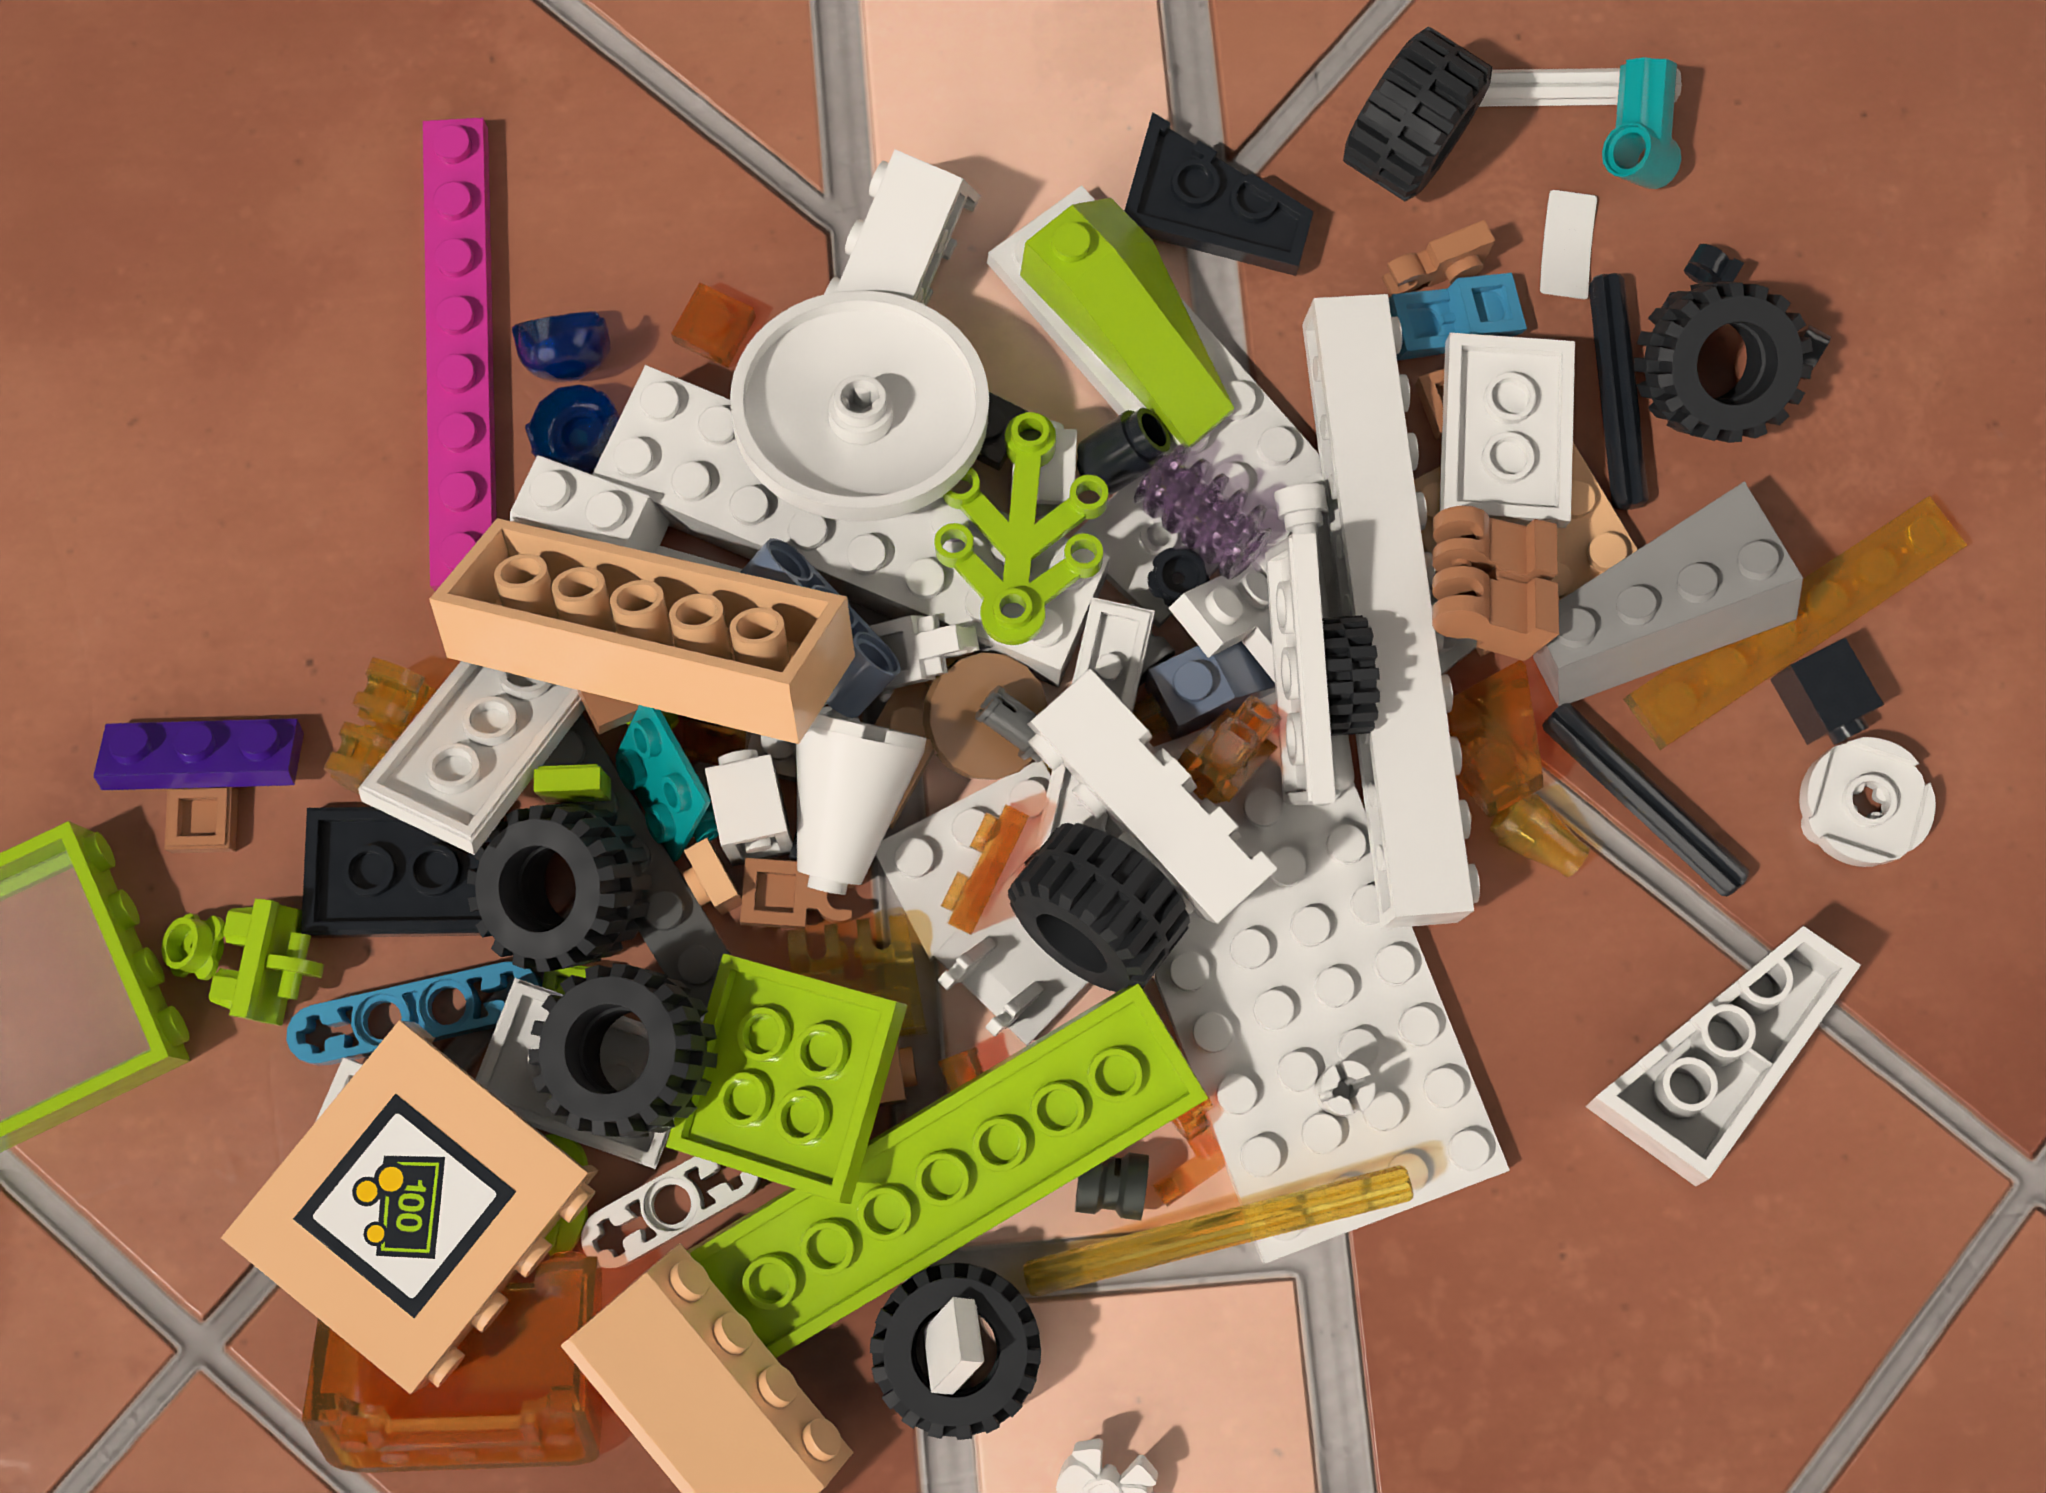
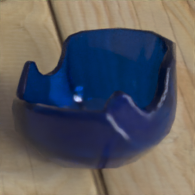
(563, 345)
(573, 426)

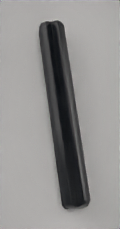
(1618, 392)
(1646, 800)

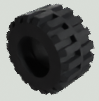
(1417, 113)
(1770, 372)
(514, 894)
(1098, 907)
(573, 1042)
(967, 1410)

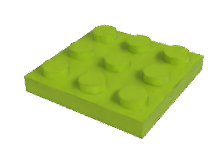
(791, 1078)

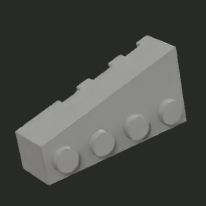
(1674, 600)

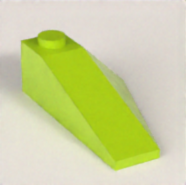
(1124, 306)

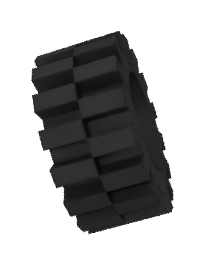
(1351, 675)

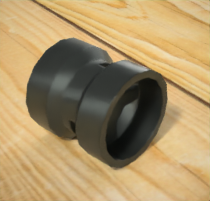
(1116, 1186)

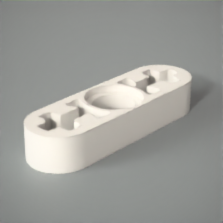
(636, 1243)

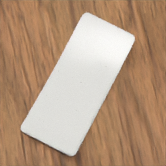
(1567, 244)

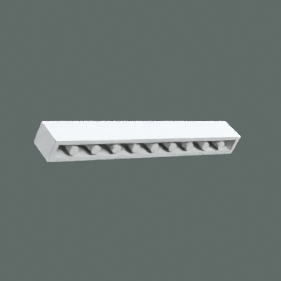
(1386, 576)

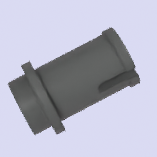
(1009, 720)

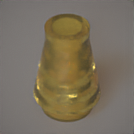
(1540, 835)

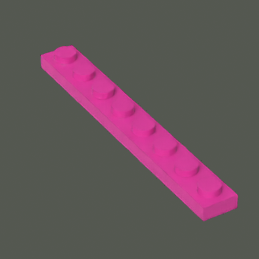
(458, 340)

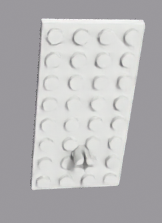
(1319, 1022)

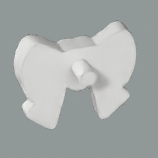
(1084, 1472)

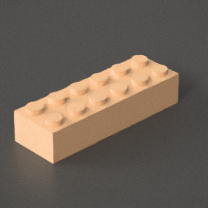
(646, 629)

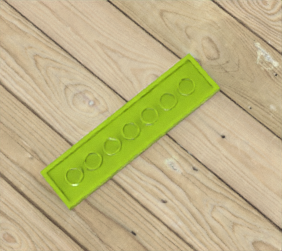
(955, 1170)

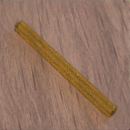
(1218, 1230)

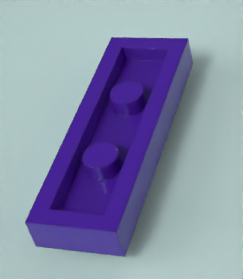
(199, 754)

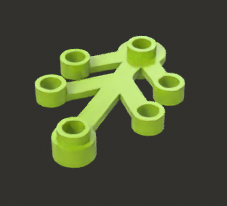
(1021, 537)

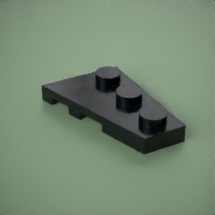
(1206, 205)

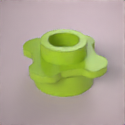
(194, 946)

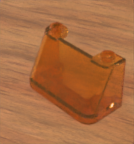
(504, 1406)

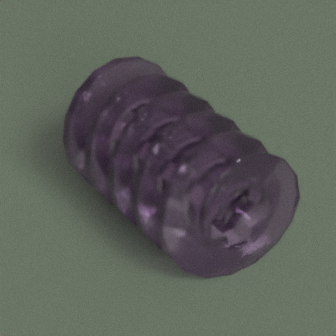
(1203, 512)

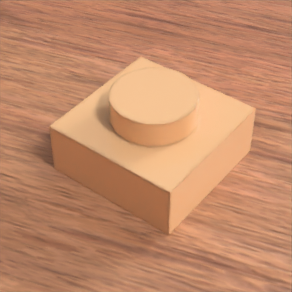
(710, 879)

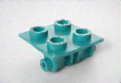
(664, 783)

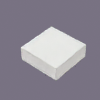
(953, 1345)

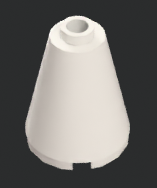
(848, 795)

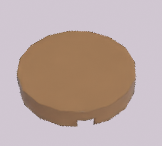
(951, 709)

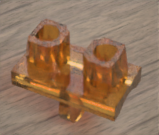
(1231, 750)

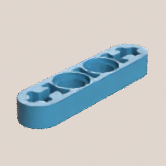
(414, 1005)

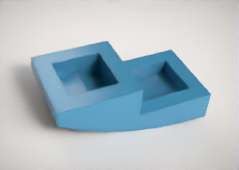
(1467, 306)

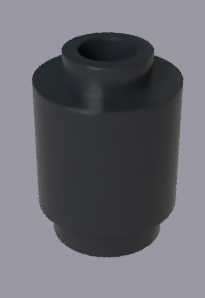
(1124, 448)

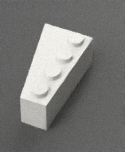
(1147, 797)
(1718, 1068)

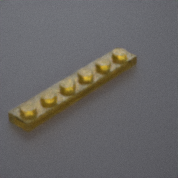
(1827, 603)

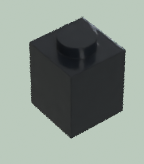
(1828, 693)

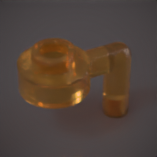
(1207, 1160)

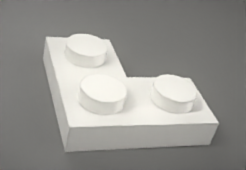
(1227, 613)

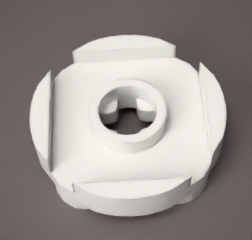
(1897, 785)

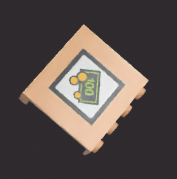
(410, 1209)

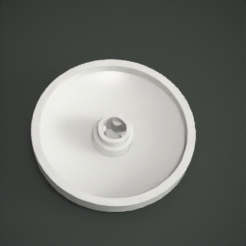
(859, 405)

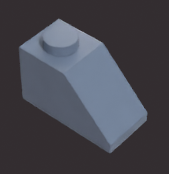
(1199, 688)

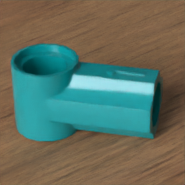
(1644, 122)

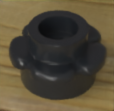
(1171, 562)

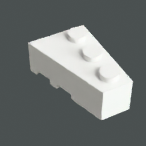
(905, 229)

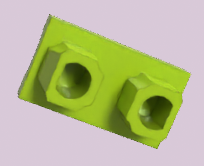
(269, 965)

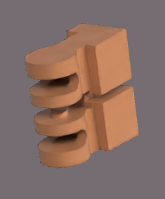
(1495, 581)

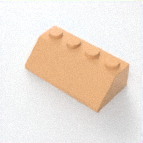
(704, 1387)

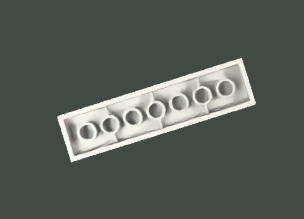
(685, 456)

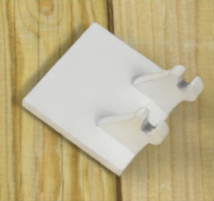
(1008, 970)

